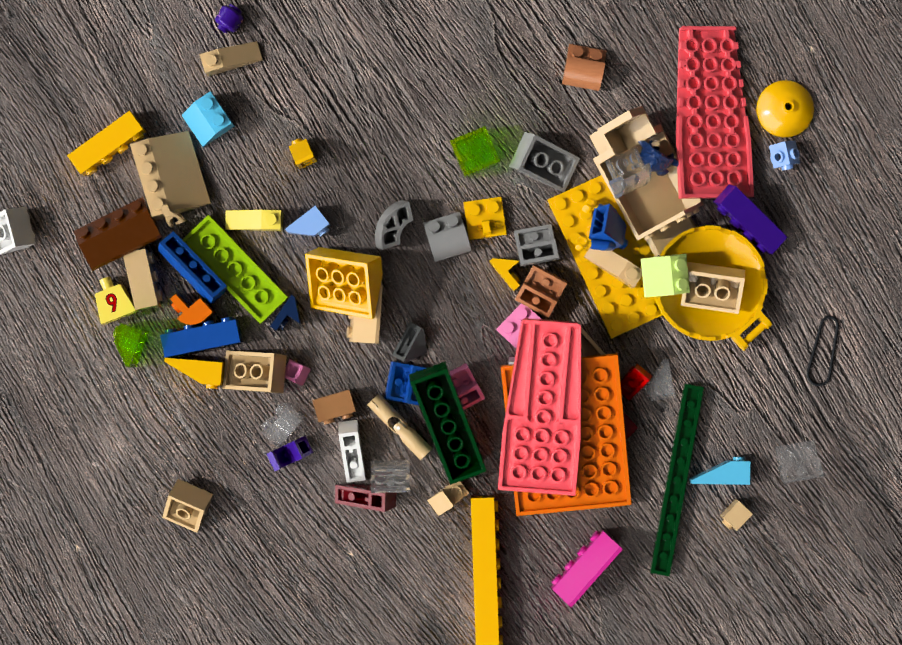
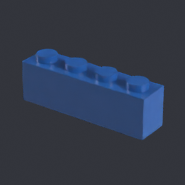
(192, 268)
(201, 338)

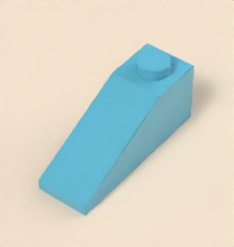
(728, 472)

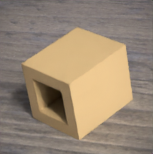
(735, 515)

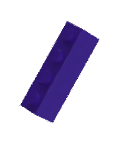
(750, 219)

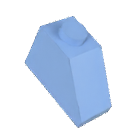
(310, 224)

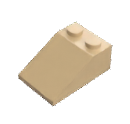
(254, 371)

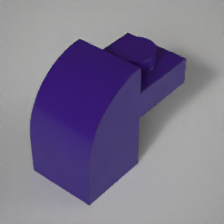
(289, 453)

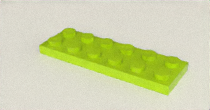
(236, 269)

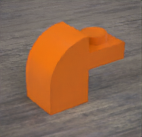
(194, 314)

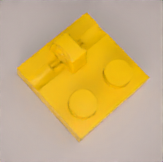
(485, 218)

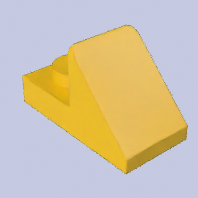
(502, 266)

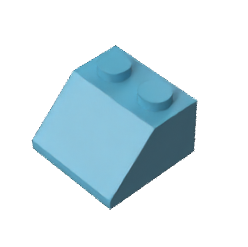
(207, 119)

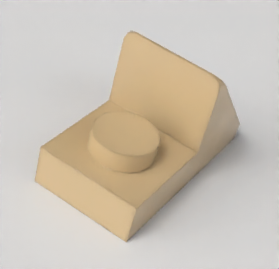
(448, 497)

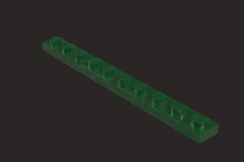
(676, 480)

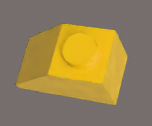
(302, 153)

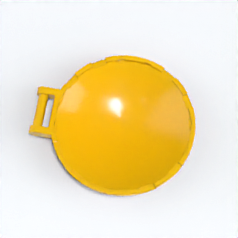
(727, 249)

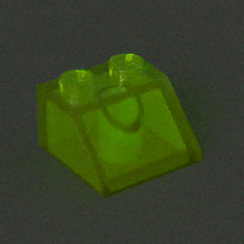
(130, 343)

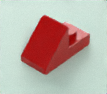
(634, 381)

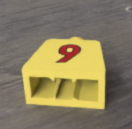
(113, 302)

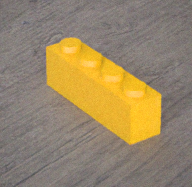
(106, 144)

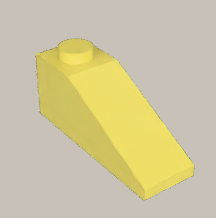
(254, 220)

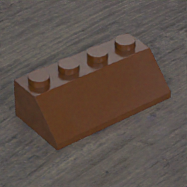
(117, 234)

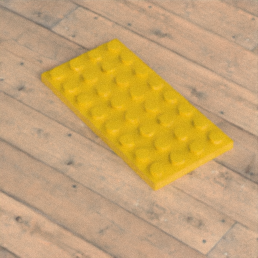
(616, 302)

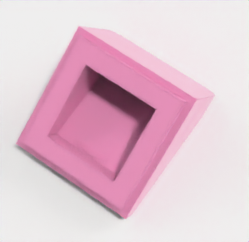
(296, 372)

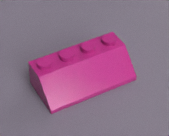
(586, 567)

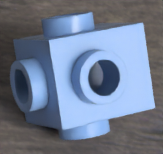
(784, 155)

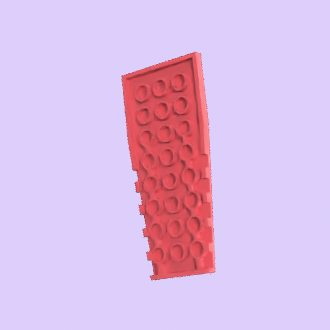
(711, 115)

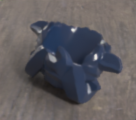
(656, 159)

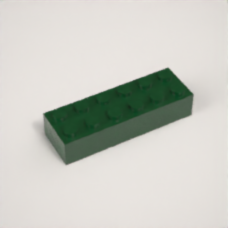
(447, 422)

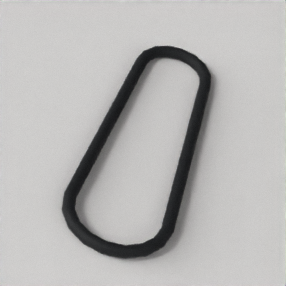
(833, 351)

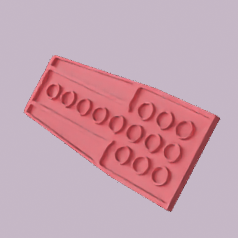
(543, 410)

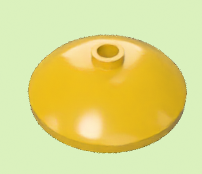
(774, 115)

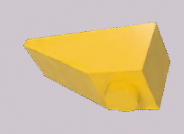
(202, 371)

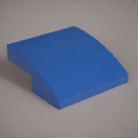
(398, 383)

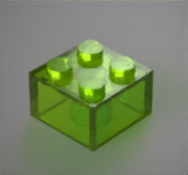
(474, 152)

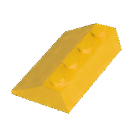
(344, 281)

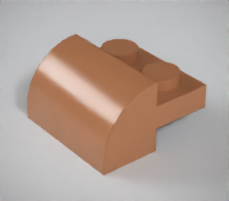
(584, 67)
(541, 290)

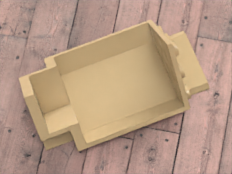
(656, 207)

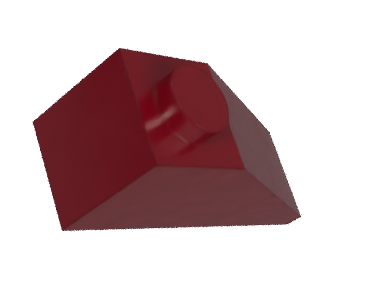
(361, 497)

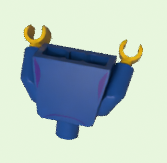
(606, 228)

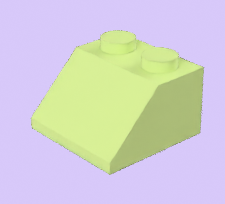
(665, 275)

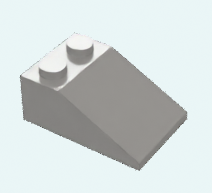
(544, 162)

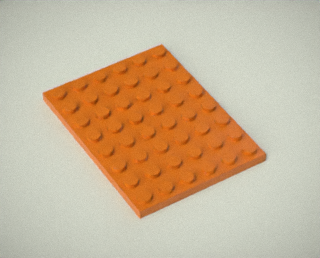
(602, 453)

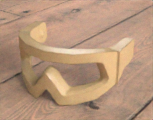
(171, 215)

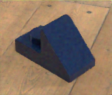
(289, 309)

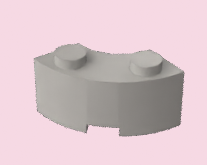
(391, 224)

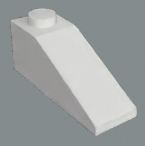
(351, 450)

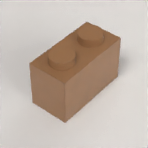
(334, 406)

